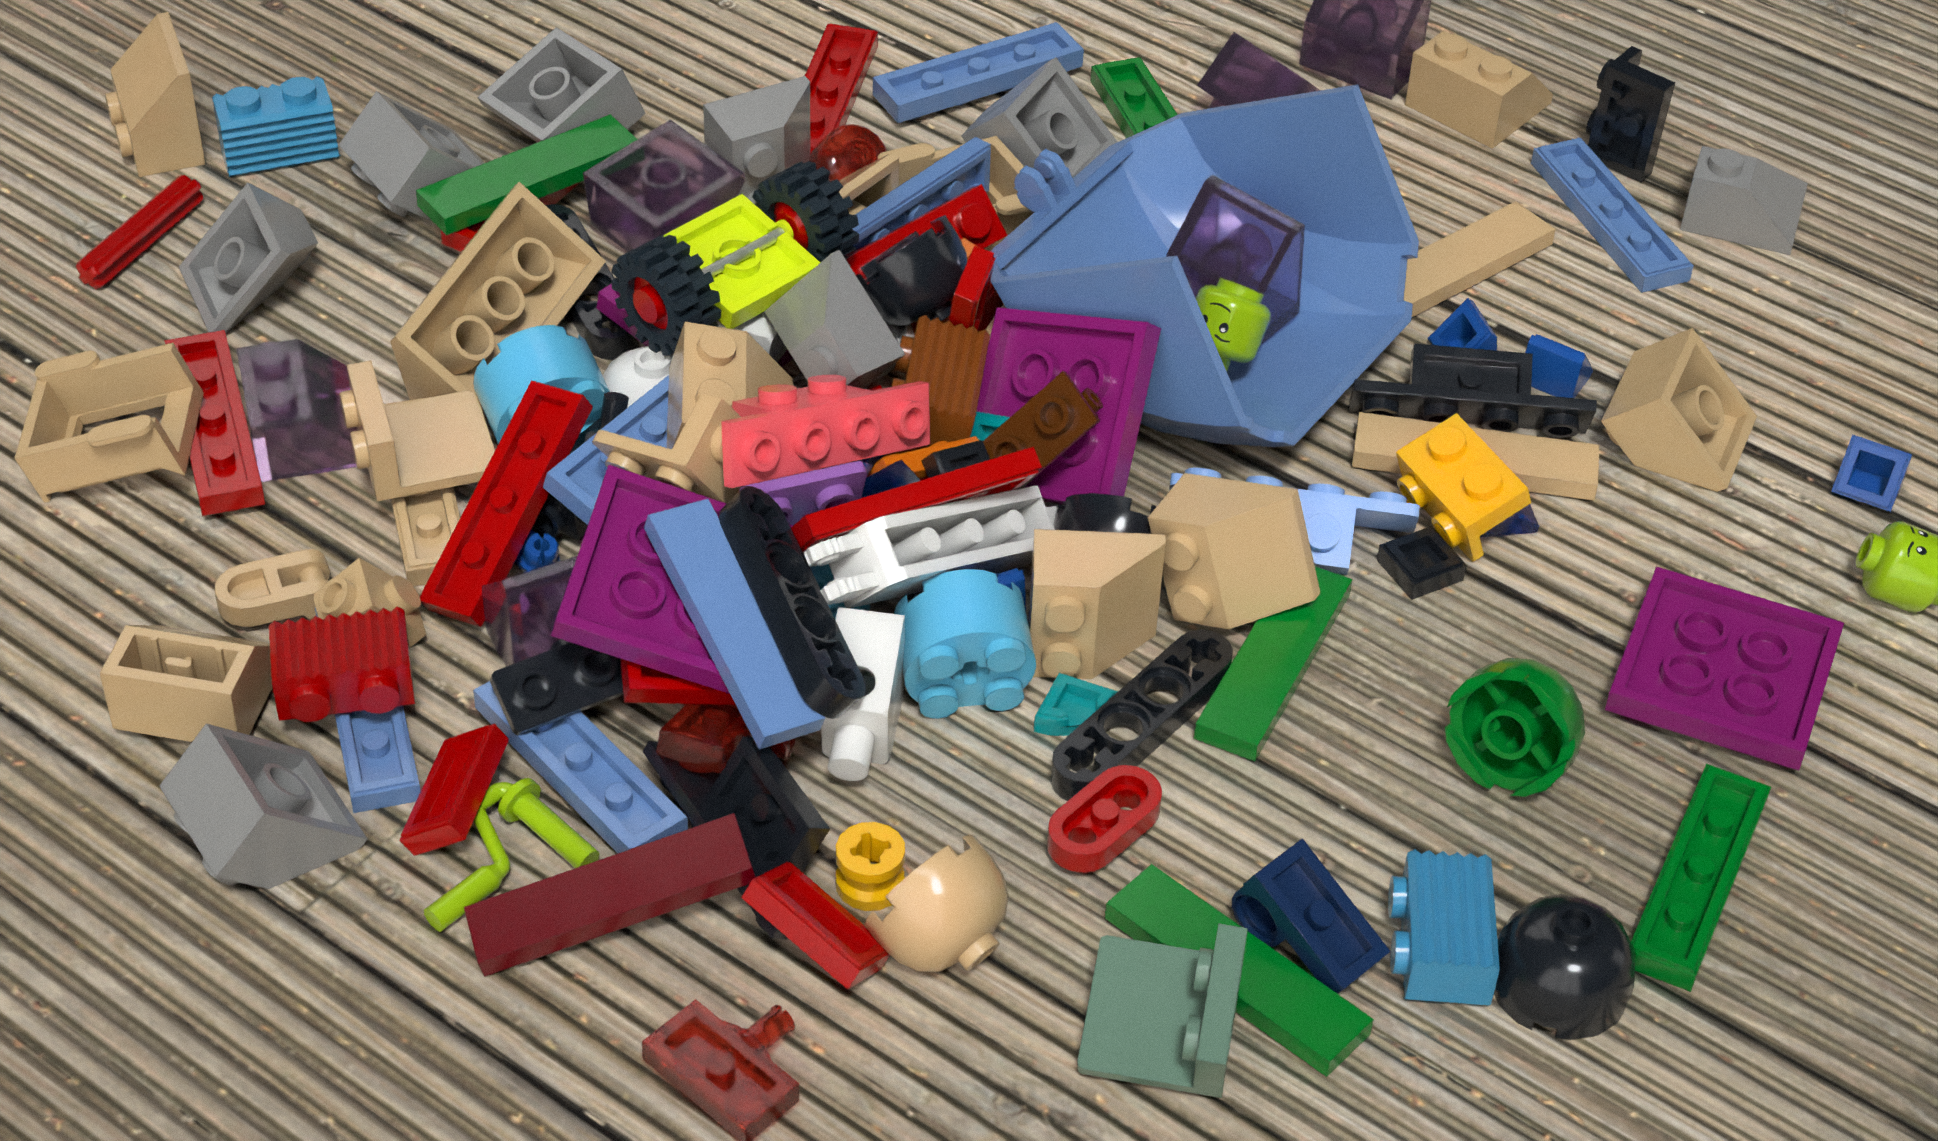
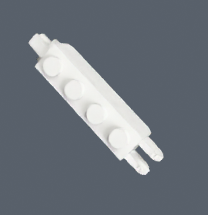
(908, 547)

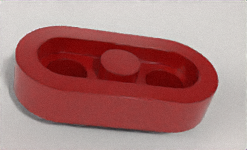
(1094, 828)

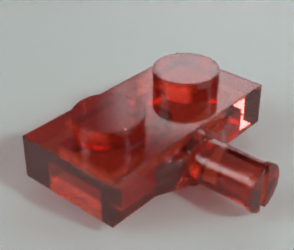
(706, 737)
(726, 1066)

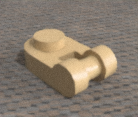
(271, 588)

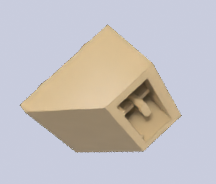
(180, 679)

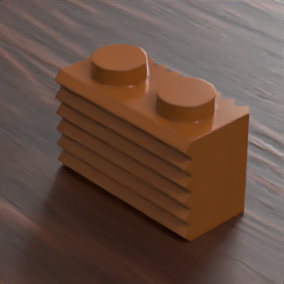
(953, 366)

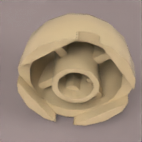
(945, 911)

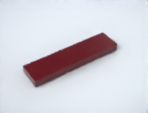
(608, 894)

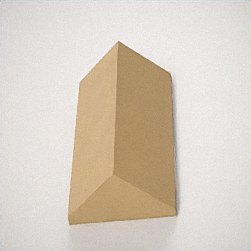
(510, 277)

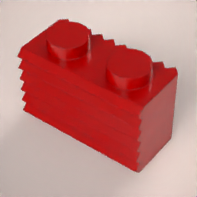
(341, 664)

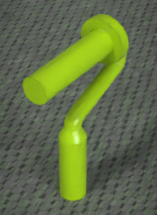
(516, 803)

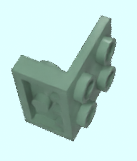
(1163, 1012)

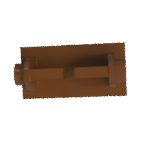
(1048, 422)

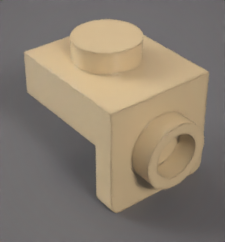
(367, 588)

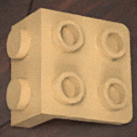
(414, 442)
(694, 460)

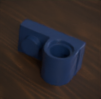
(1308, 908)

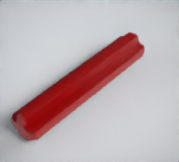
(139, 232)

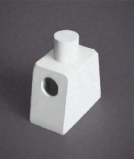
(868, 727)

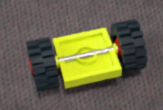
(734, 256)

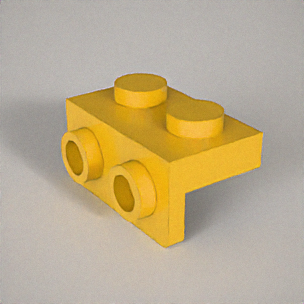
(1459, 484)

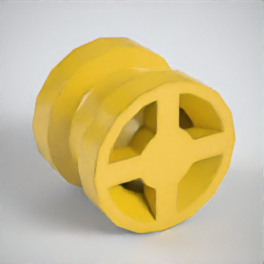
(867, 884)

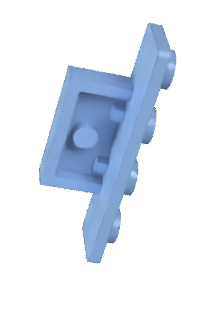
(1332, 516)

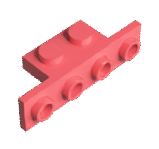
(820, 427)

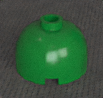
(1515, 726)

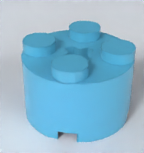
(538, 355)
(966, 643)

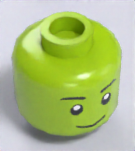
(1234, 319)
(1901, 566)

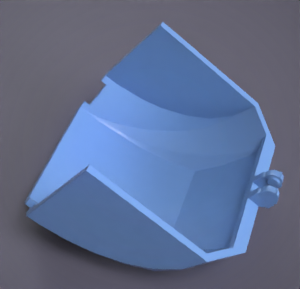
(1106, 235)

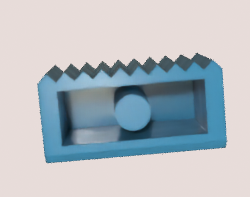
(275, 126)
(1446, 928)

